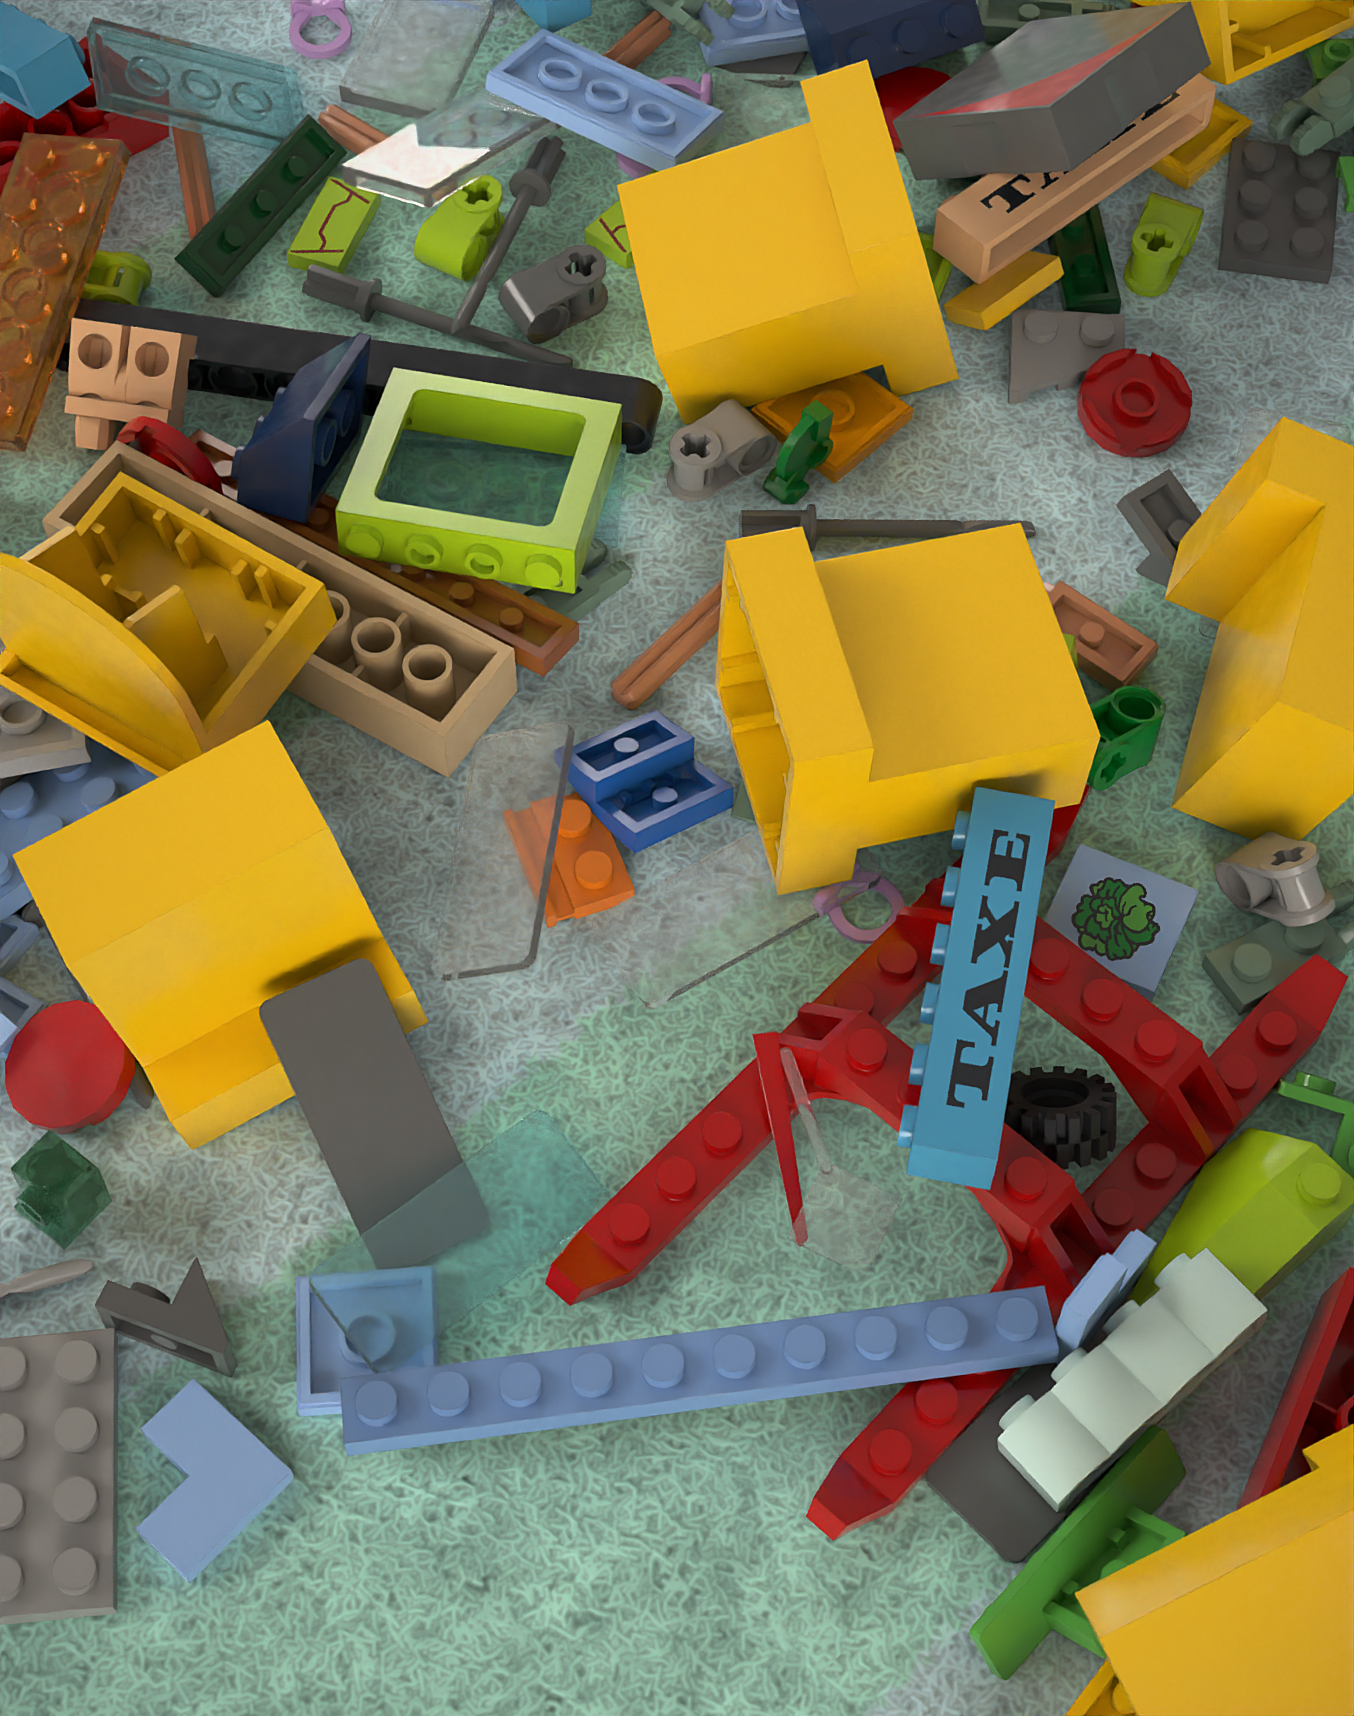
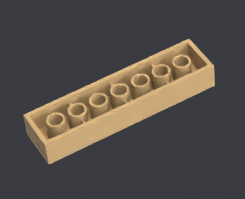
(388, 660)

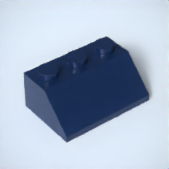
(886, 31)
(305, 434)

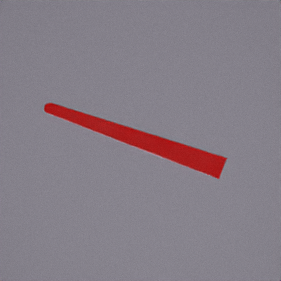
(774, 1088)

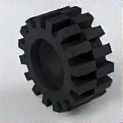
(1063, 1114)

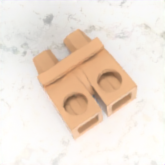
(123, 376)

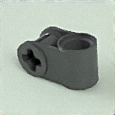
(551, 298)

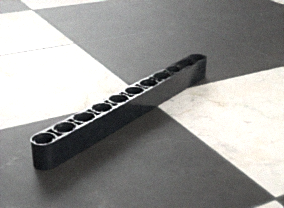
(261, 358)

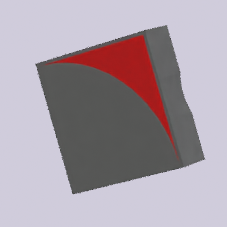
(1053, 93)

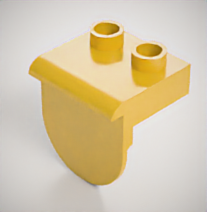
(155, 627)

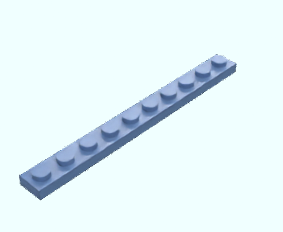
(696, 1370)

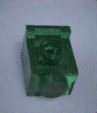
(59, 1189)

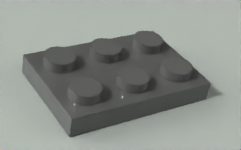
(1279, 212)

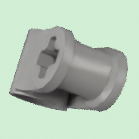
(717, 451)
(1276, 880)

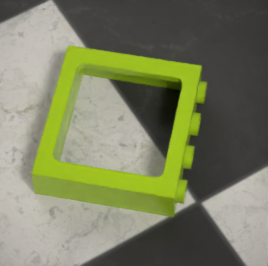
(471, 544)

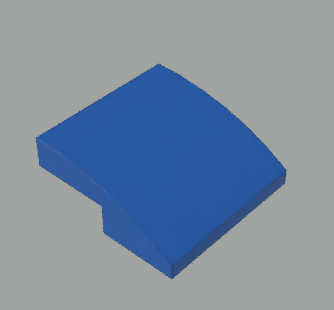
(646, 781)

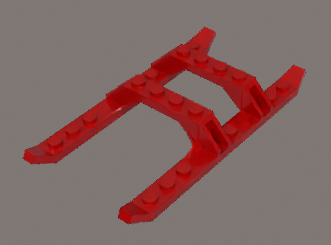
(1039, 1213)

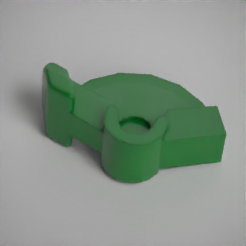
(804, 449)

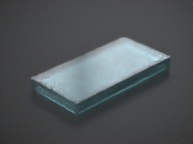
(193, 85)
(492, 481)

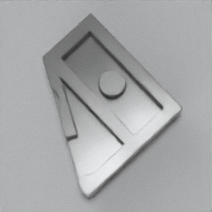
(1057, 348)

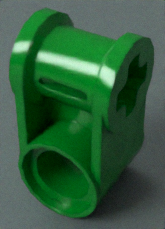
(1129, 732)

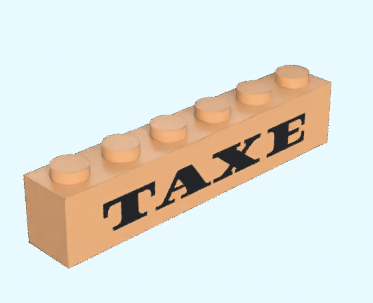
(1016, 212)

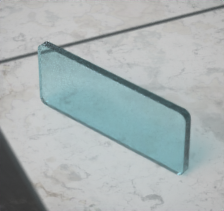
(458, 1242)

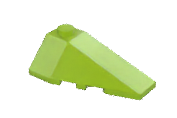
(1258, 1210)

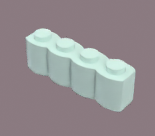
(1131, 1379)

